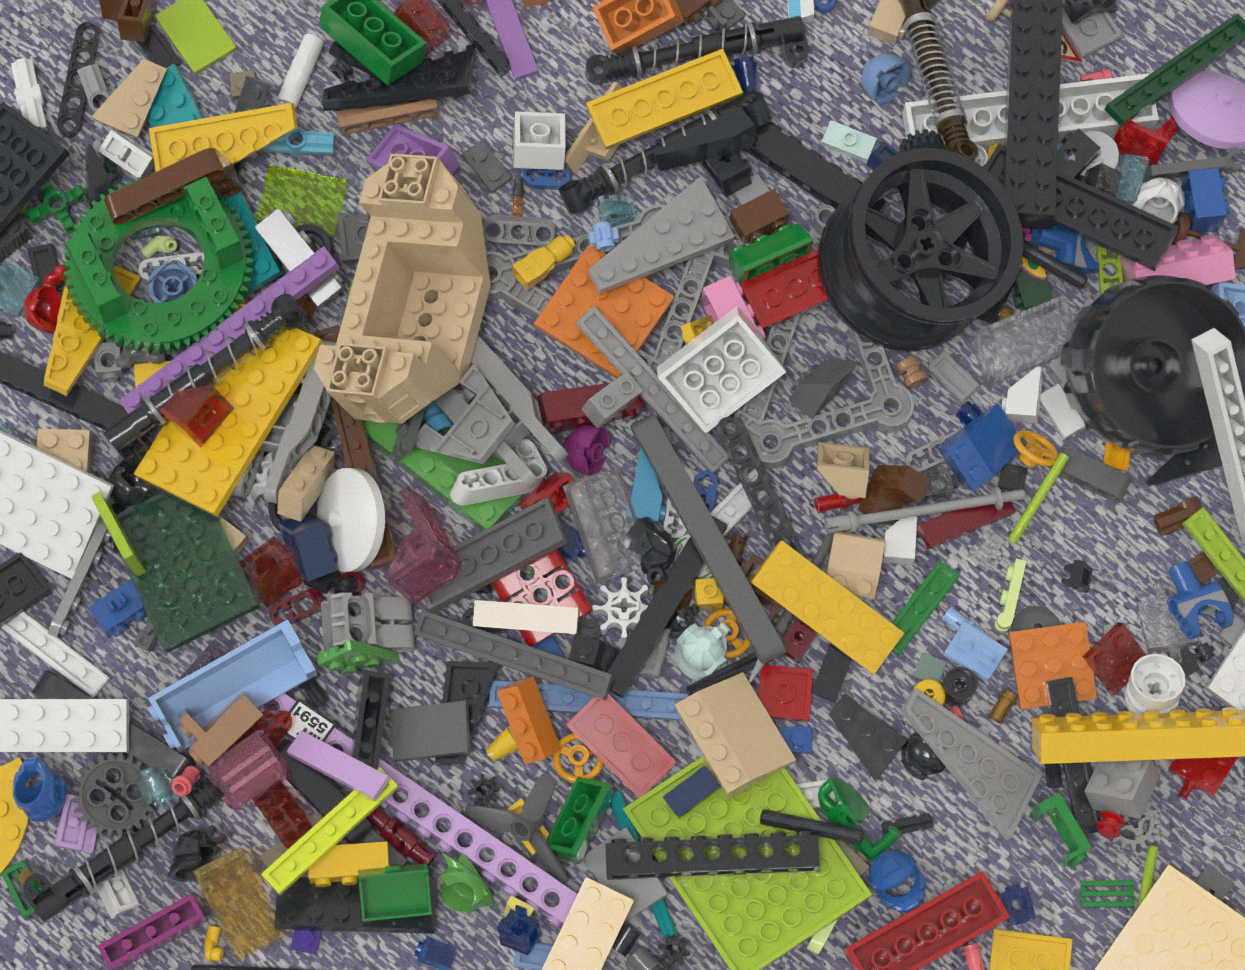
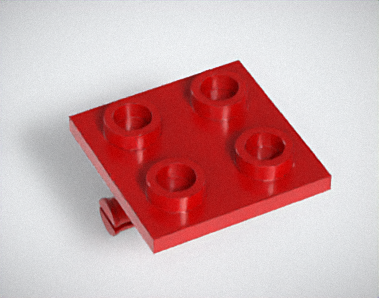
(1140, 141)

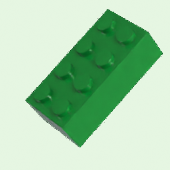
(373, 37)

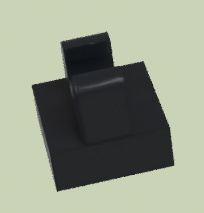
(1080, 576)

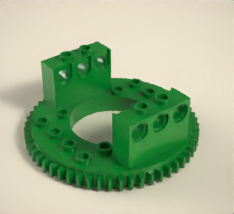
(166, 323)

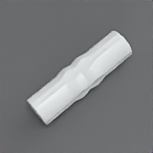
(300, 70)

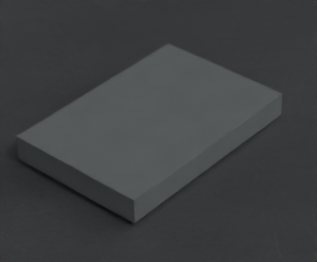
(430, 731)

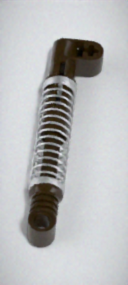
(951, 122)

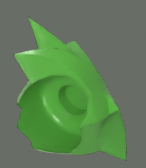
(463, 886)

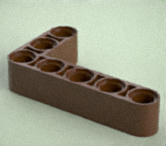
(168, 185)

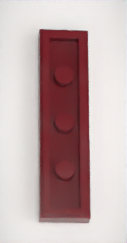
(961, 522)

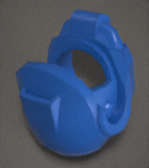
(47, 795)
(890, 871)

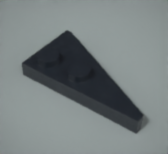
(1188, 463)

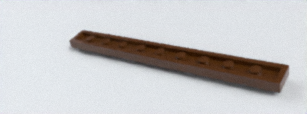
(358, 455)

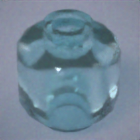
(155, 785)

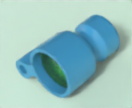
(436, 419)

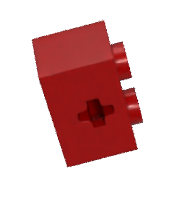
(550, 488)

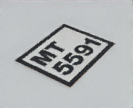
(310, 721)

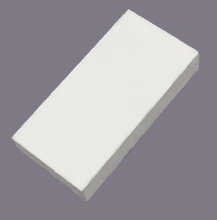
(1059, 411)

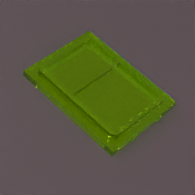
(305, 195)

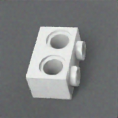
(128, 154)

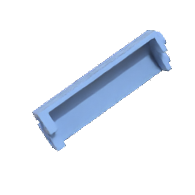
(258, 669)

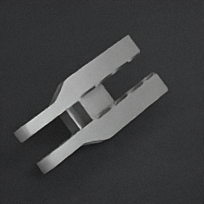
(519, 404)
(290, 436)

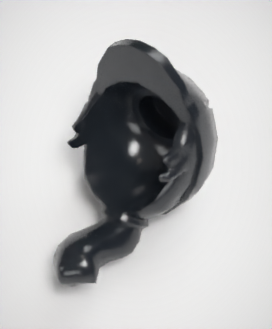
(127, 488)

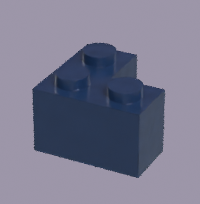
(310, 546)

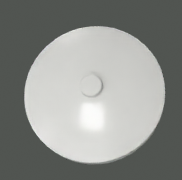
(355, 517)

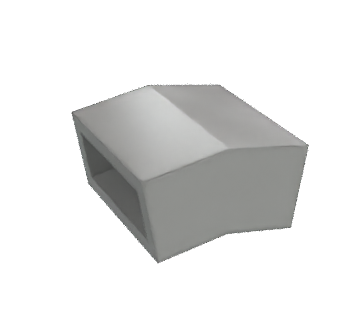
(751, 191)

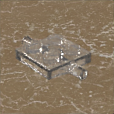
(1159, 626)

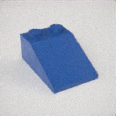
(980, 448)

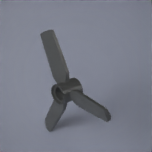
(526, 824)

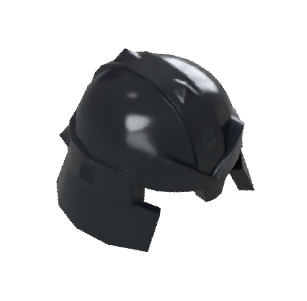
(919, 758)

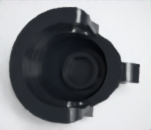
(653, 545)
(194, 851)

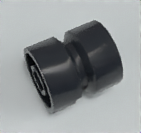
(959, 686)

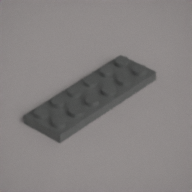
(501, 551)

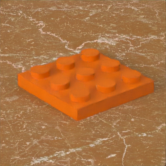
(1047, 656)

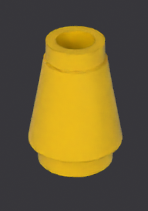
(502, 745)

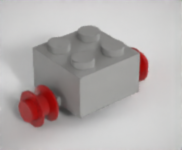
(1120, 790)

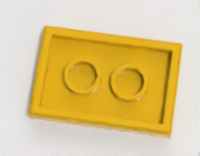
(1029, 951)

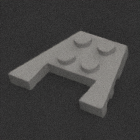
(476, 430)

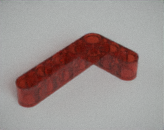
(278, 804)

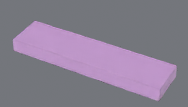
(338, 765)

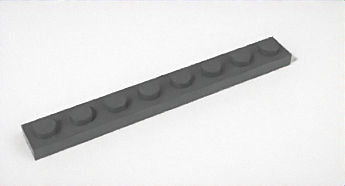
(513, 655)

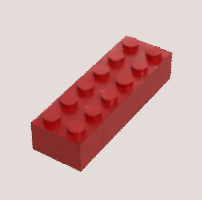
(931, 929)

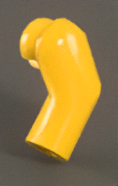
(212, 952)

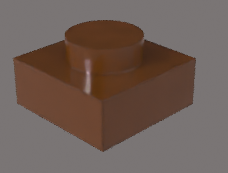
(1203, 567)

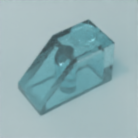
(615, 210)

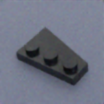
(867, 735)

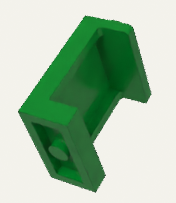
(1066, 826)

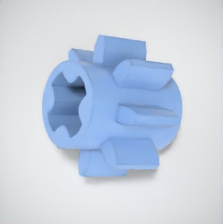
(603, 237)

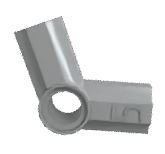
(93, 84)

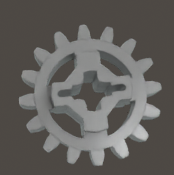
(1136, 832)

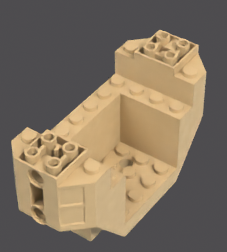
(417, 248)

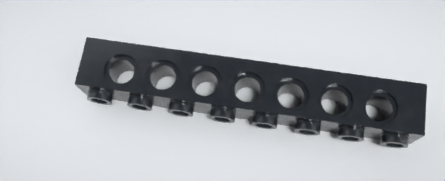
(699, 865)

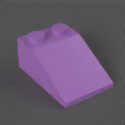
(407, 142)

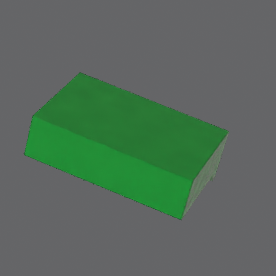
(394, 892)

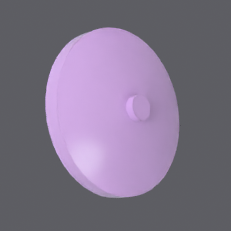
(1211, 109)

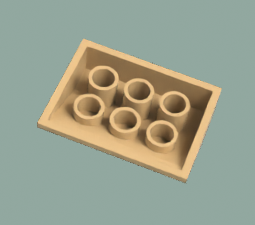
(734, 734)

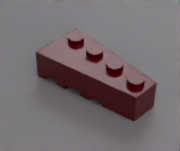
(563, 408)

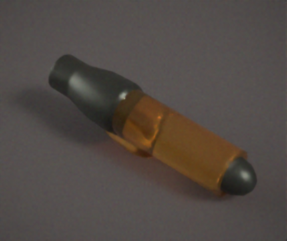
(517, 197)

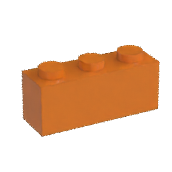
(529, 720)

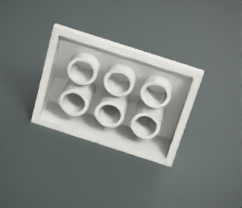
(720, 369)

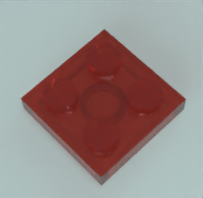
(1114, 658)

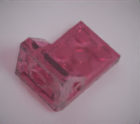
(425, 569)

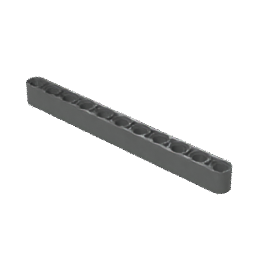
(708, 539)

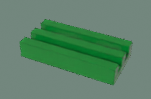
(22, 864)
(1107, 904)

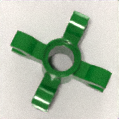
(39, 213)

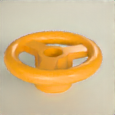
(1033, 452)
(731, 623)
(586, 752)

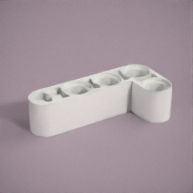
(498, 480)

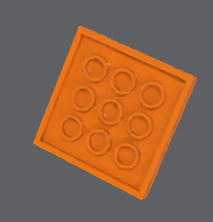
(629, 308)

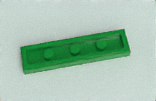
(923, 603)

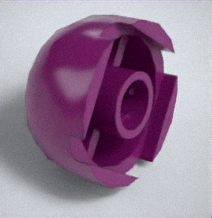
(585, 449)

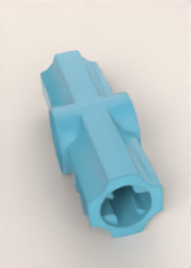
(312, 143)

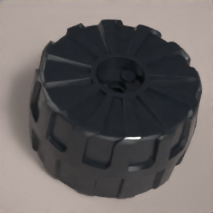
(1112, 356)

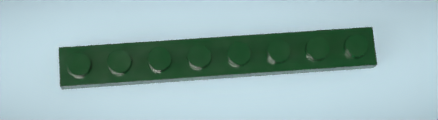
(1177, 70)

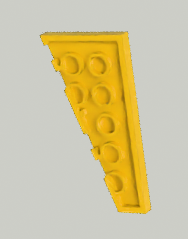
(231, 134)
(75, 341)

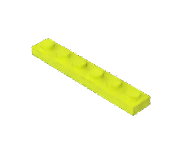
(323, 837)

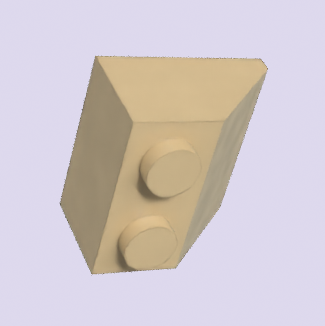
(844, 468)
(856, 563)

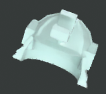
(701, 650)

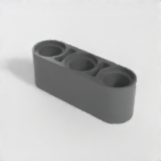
(1095, 476)

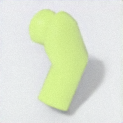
(159, 244)

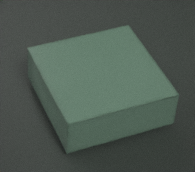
(929, 668)

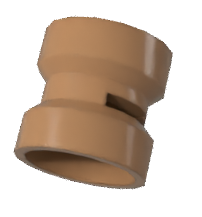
(911, 372)

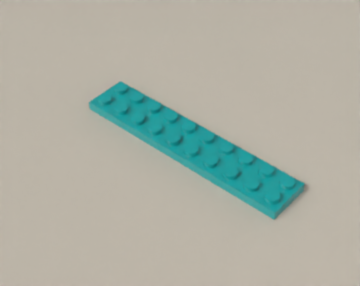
(176, 105)

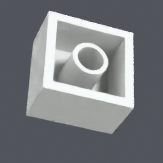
(539, 140)

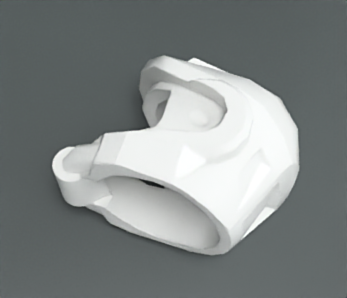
(1161, 198)

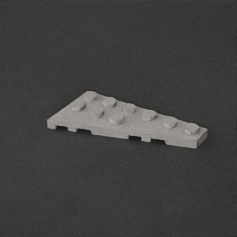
(676, 233)
(983, 768)

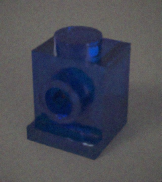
(1026, 911)

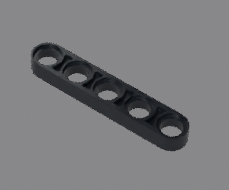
(73, 91)

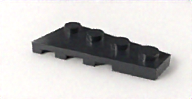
(471, 683)

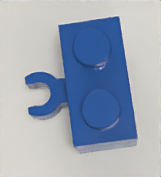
(118, 609)

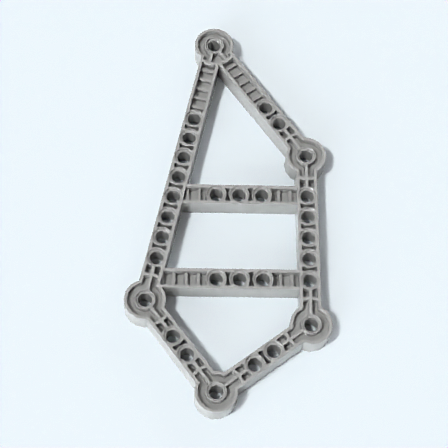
(787, 437)

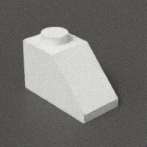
(1024, 398)
(900, 542)

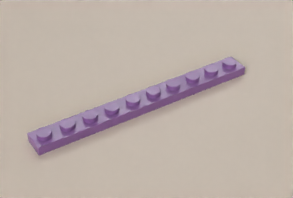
(295, 283)

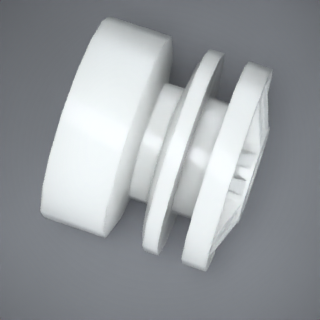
(1154, 684)

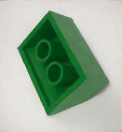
(770, 252)
(579, 819)

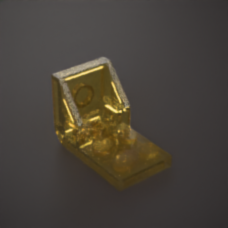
(238, 904)

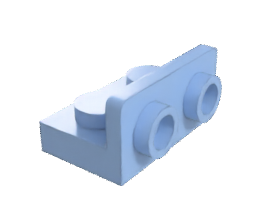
(975, 651)

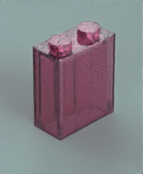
(248, 770)

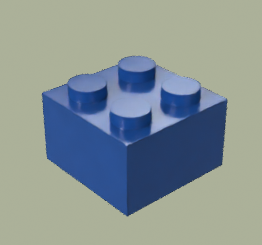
(1205, 199)

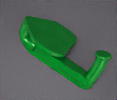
(852, 804)

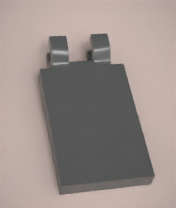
(1181, 169)

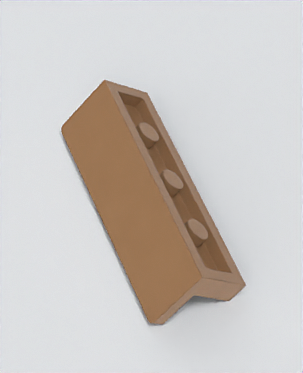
(378, 116)

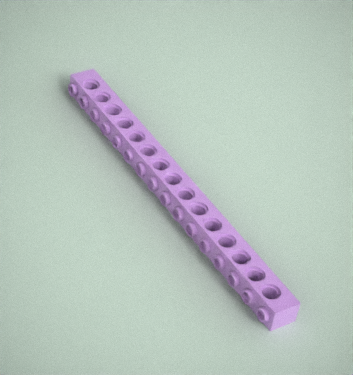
(460, 827)

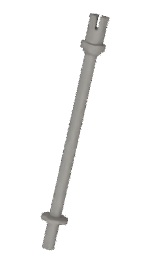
(852, 521)

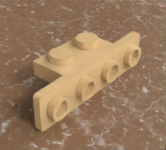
(589, 143)

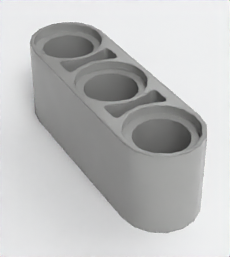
(530, 224)

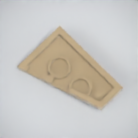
(132, 99)

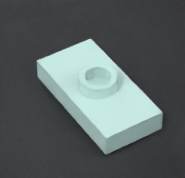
(848, 141)

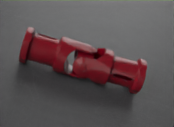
(403, 840)

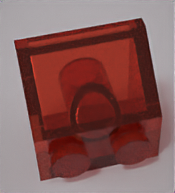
(425, 22)
(197, 412)
(271, 571)

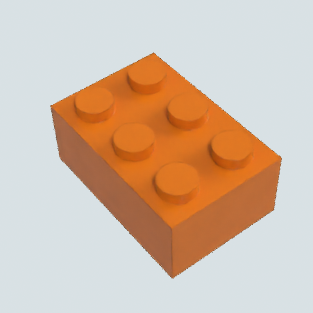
(636, 21)

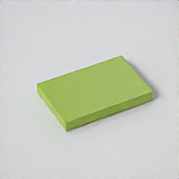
(195, 34)
(118, 534)

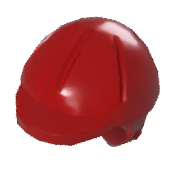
(44, 302)

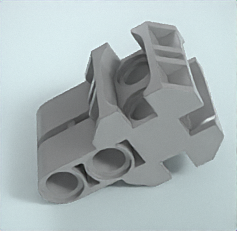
(375, 621)

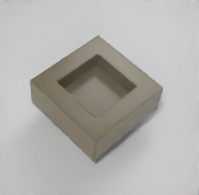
(237, 81)

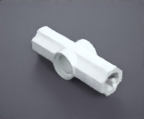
(29, 93)

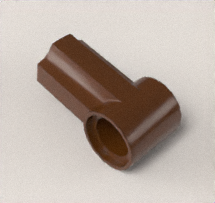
(1172, 519)

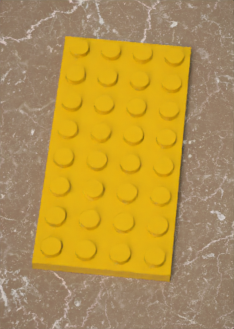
(258, 396)

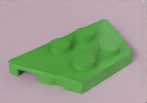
(356, 656)

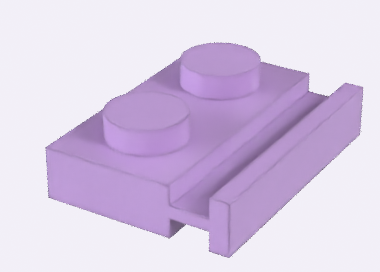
(72, 833)

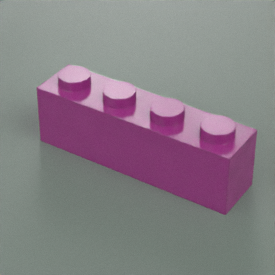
(152, 933)

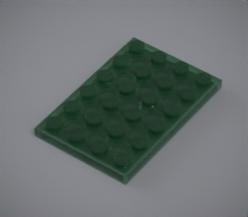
(190, 569)

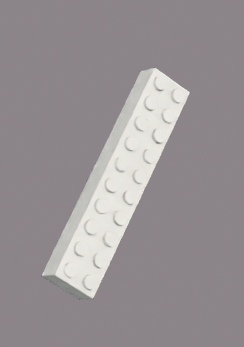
(1079, 107)

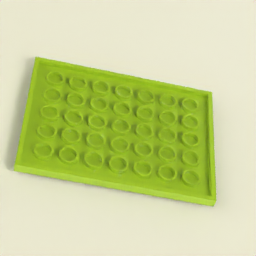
(752, 915)

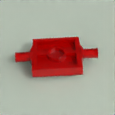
(1202, 773)

